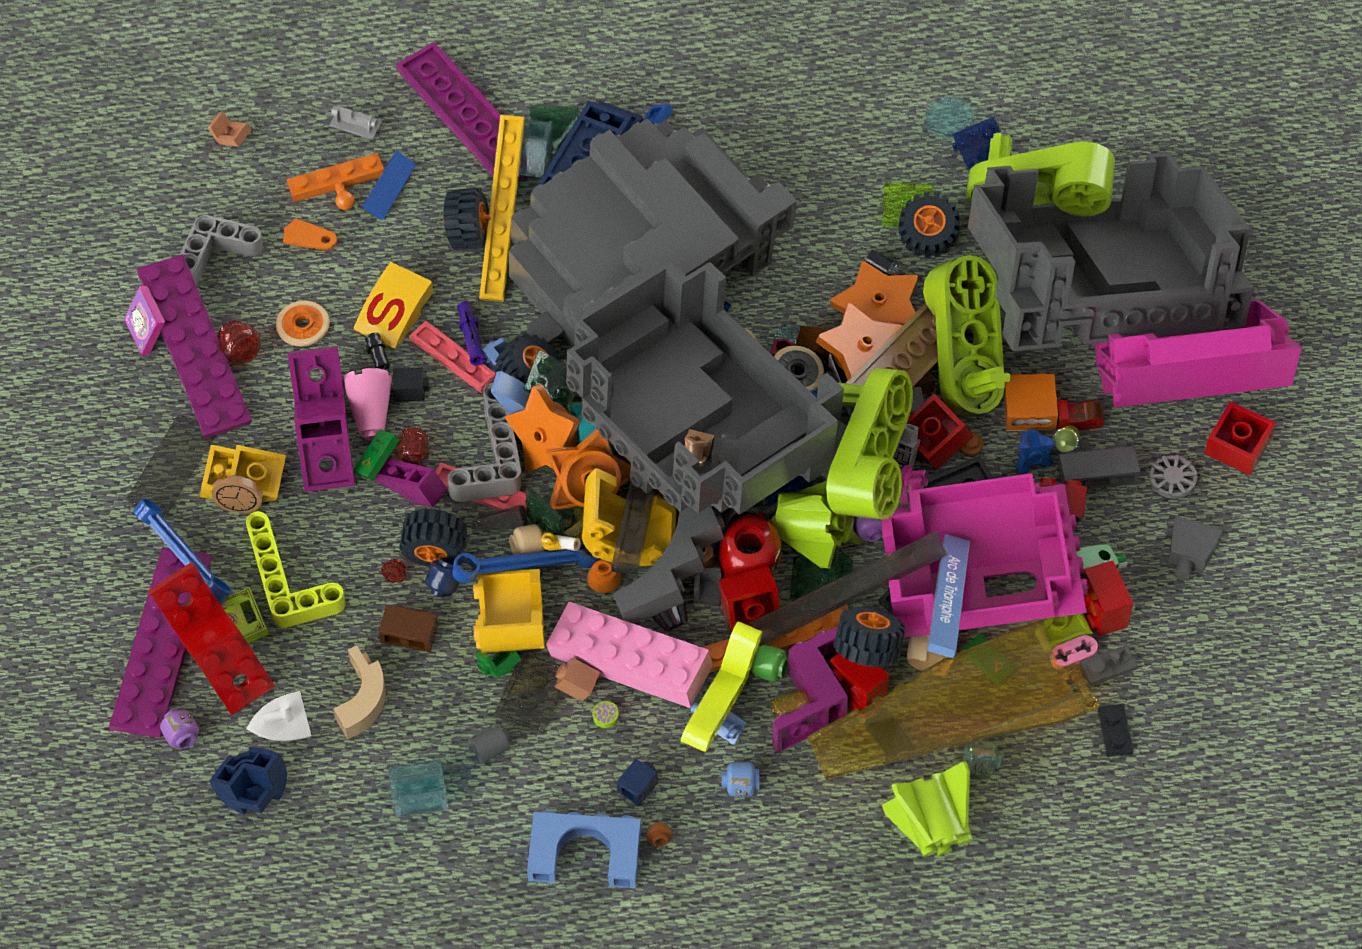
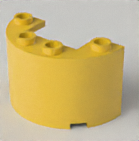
(604, 515)
(509, 611)

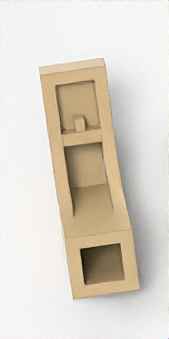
(366, 706)

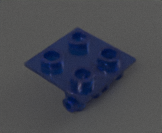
(975, 141)

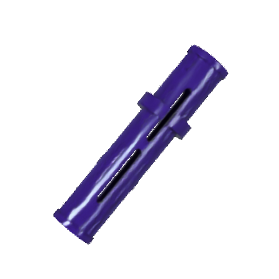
(466, 314)

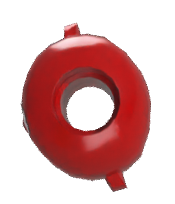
(752, 531)

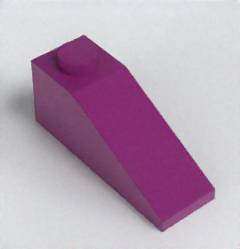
(412, 482)

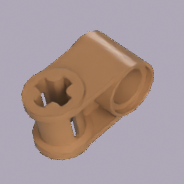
(699, 445)

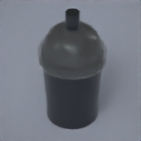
(884, 264)

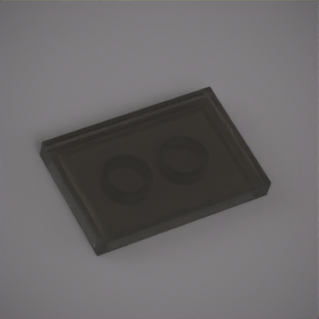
(531, 692)

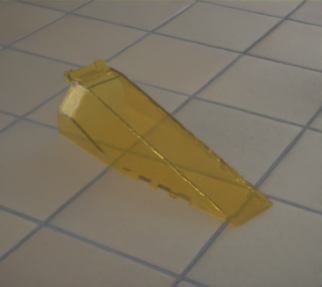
(961, 700)

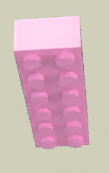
(631, 654)

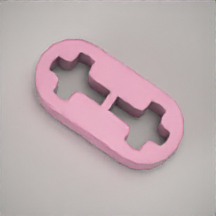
(1071, 647)

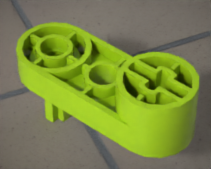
(1070, 175)
(961, 297)
(863, 472)

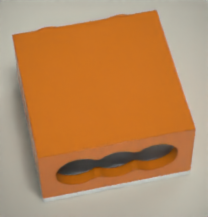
(1030, 402)

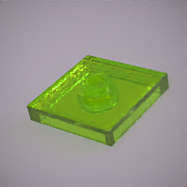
(896, 197)

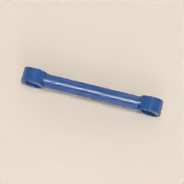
(151, 514)
(518, 561)

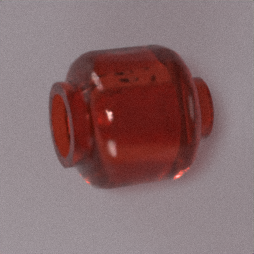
(413, 445)

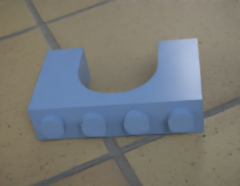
(553, 830)

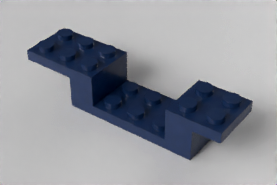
(592, 121)

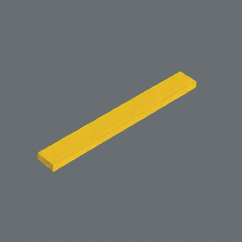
(502, 208)

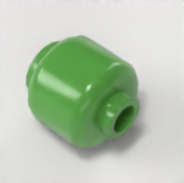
(770, 663)

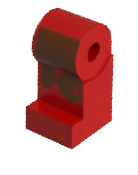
(1081, 415)

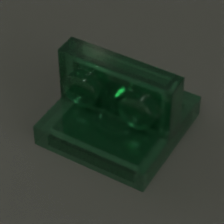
(561, 118)

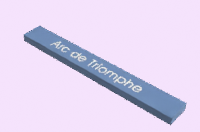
(949, 597)

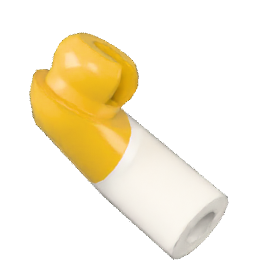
(557, 542)

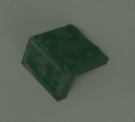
(552, 375)
(543, 514)
(810, 577)

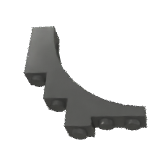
(662, 585)

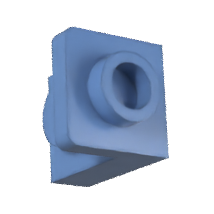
(492, 351)

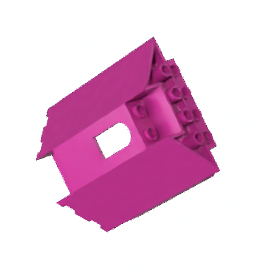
(1199, 364)
(1010, 531)

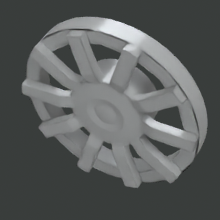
(1173, 476)

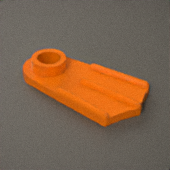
(308, 235)

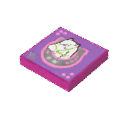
(144, 320)

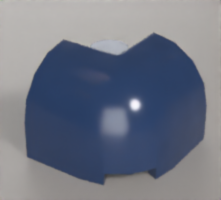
(250, 780)

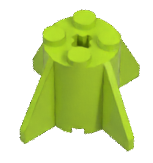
(811, 525)
(933, 810)

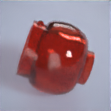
(238, 342)

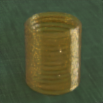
(788, 703)

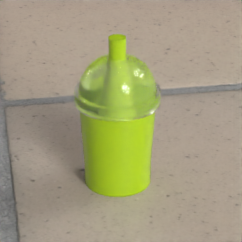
(1066, 439)

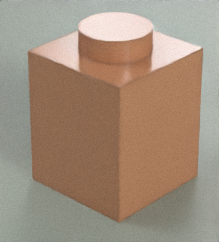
(576, 679)

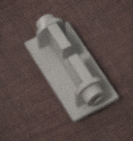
(354, 122)

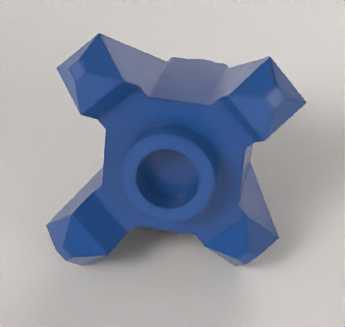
(1034, 450)

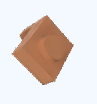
(228, 132)

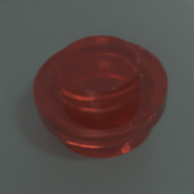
(394, 571)

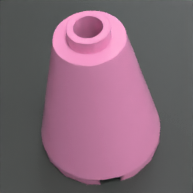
(368, 399)

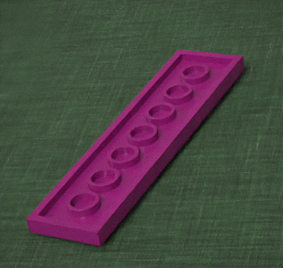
(454, 102)
(195, 347)
(153, 661)

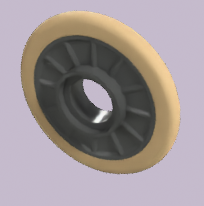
(804, 358)

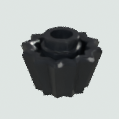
(672, 617)

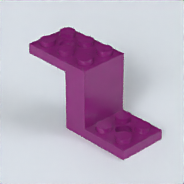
(321, 419)
(826, 697)

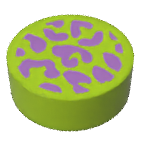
(605, 714)

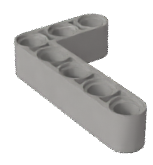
(214, 232)
(494, 479)

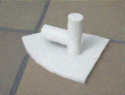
(281, 719)

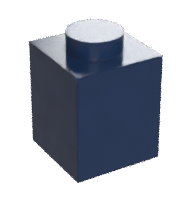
(637, 781)

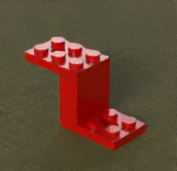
(211, 638)

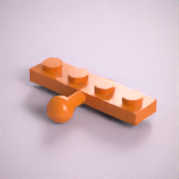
(336, 178)

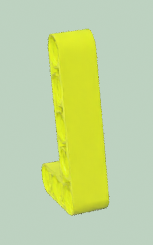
(276, 580)
(724, 688)

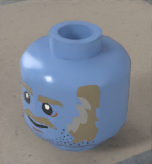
(741, 779)

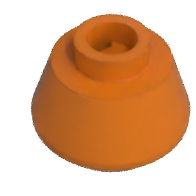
(602, 578)

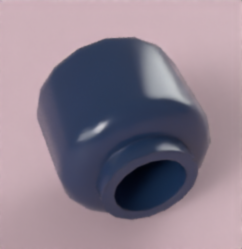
(440, 577)

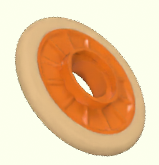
(297, 311)

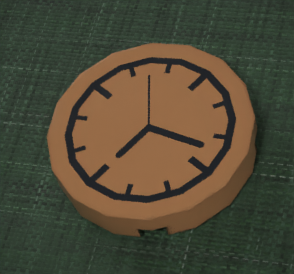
(237, 494)

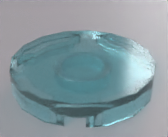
(948, 116)

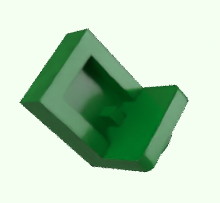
(498, 665)

